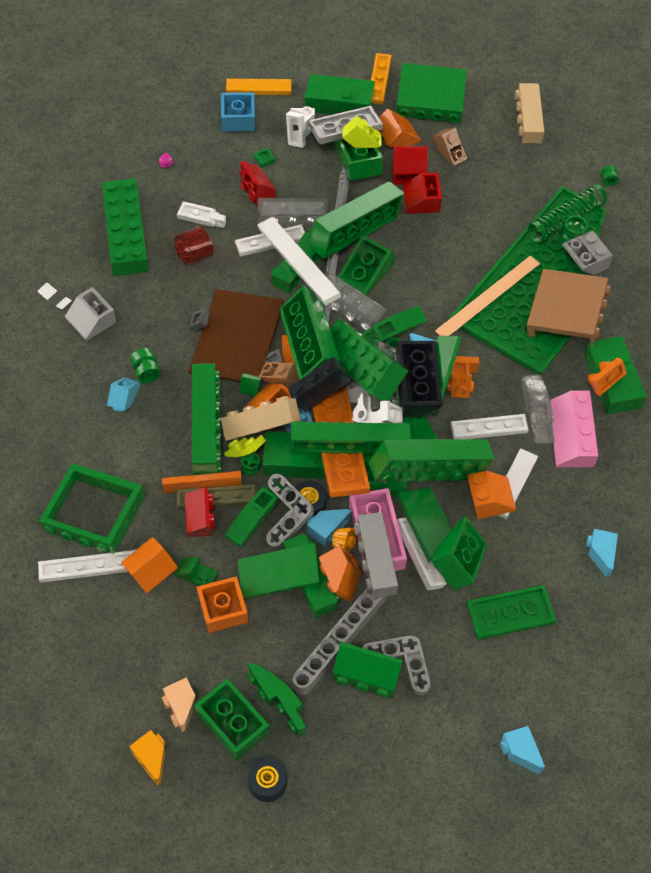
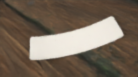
(47, 291)

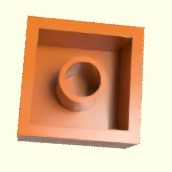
(222, 604)

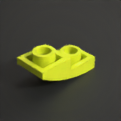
(244, 446)

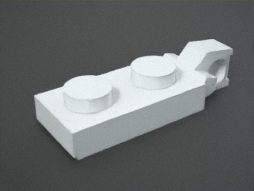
(201, 215)

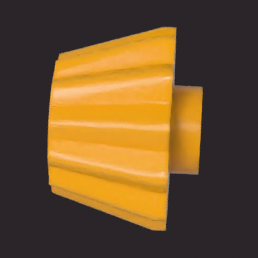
(345, 538)

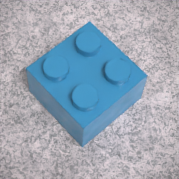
(237, 112)

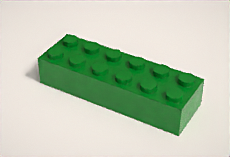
(355, 219)
(124, 227)
(307, 331)
(367, 362)
(206, 419)
(430, 459)

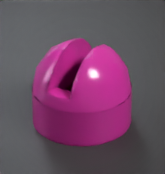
(166, 160)

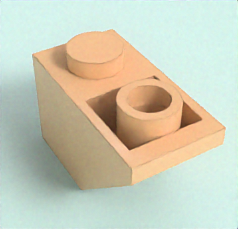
(181, 700)

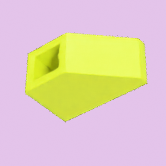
(360, 134)

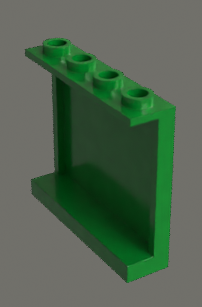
(431, 92)

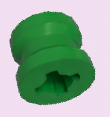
(609, 175)
(249, 460)

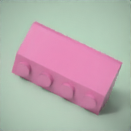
(574, 430)

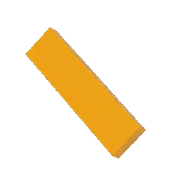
(380, 76)
(259, 86)

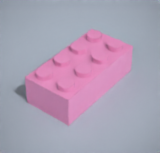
(377, 502)

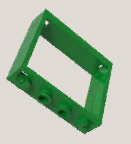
(101, 480)

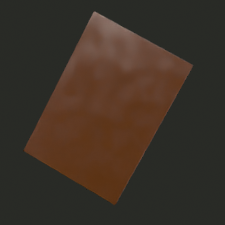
(238, 333)

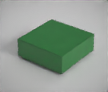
(264, 157)
(250, 384)

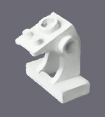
(299, 117)
(386, 414)

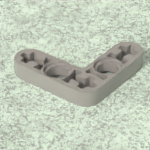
(293, 513)
(409, 656)

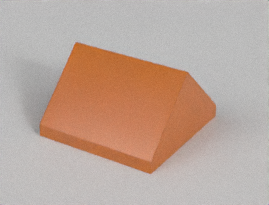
(149, 565)

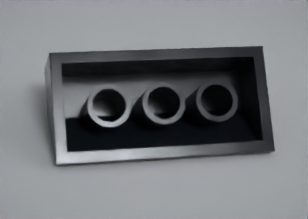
(421, 385)

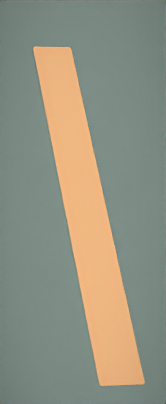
(487, 297)

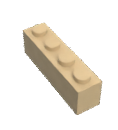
(530, 113)
(260, 419)

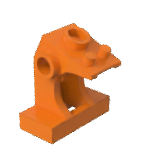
(460, 379)

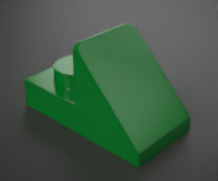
(194, 572)

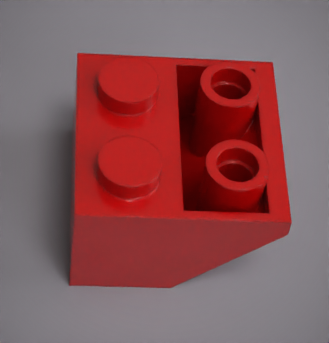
(408, 163)
(255, 182)
(423, 194)
(198, 516)

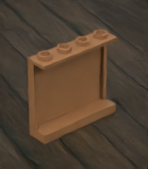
(569, 304)

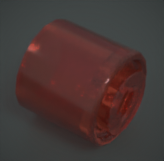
(193, 245)

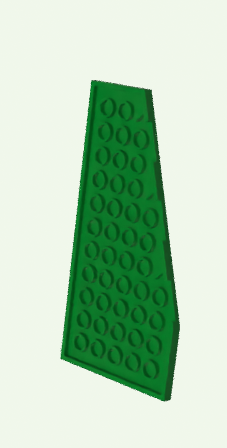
(505, 319)

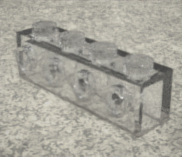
(355, 304)

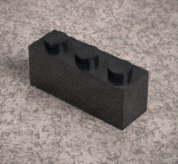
(319, 384)

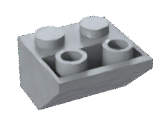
(589, 253)
(90, 314)

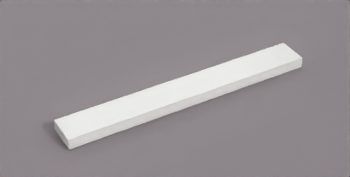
(299, 261)

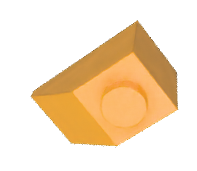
(150, 754)

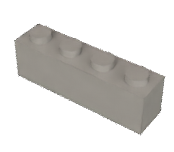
(376, 554)

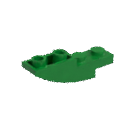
(396, 325)
(253, 515)
(276, 691)

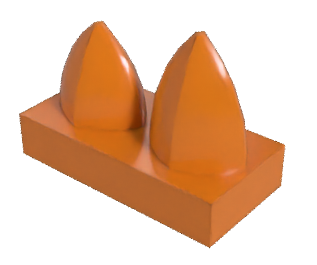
(608, 376)

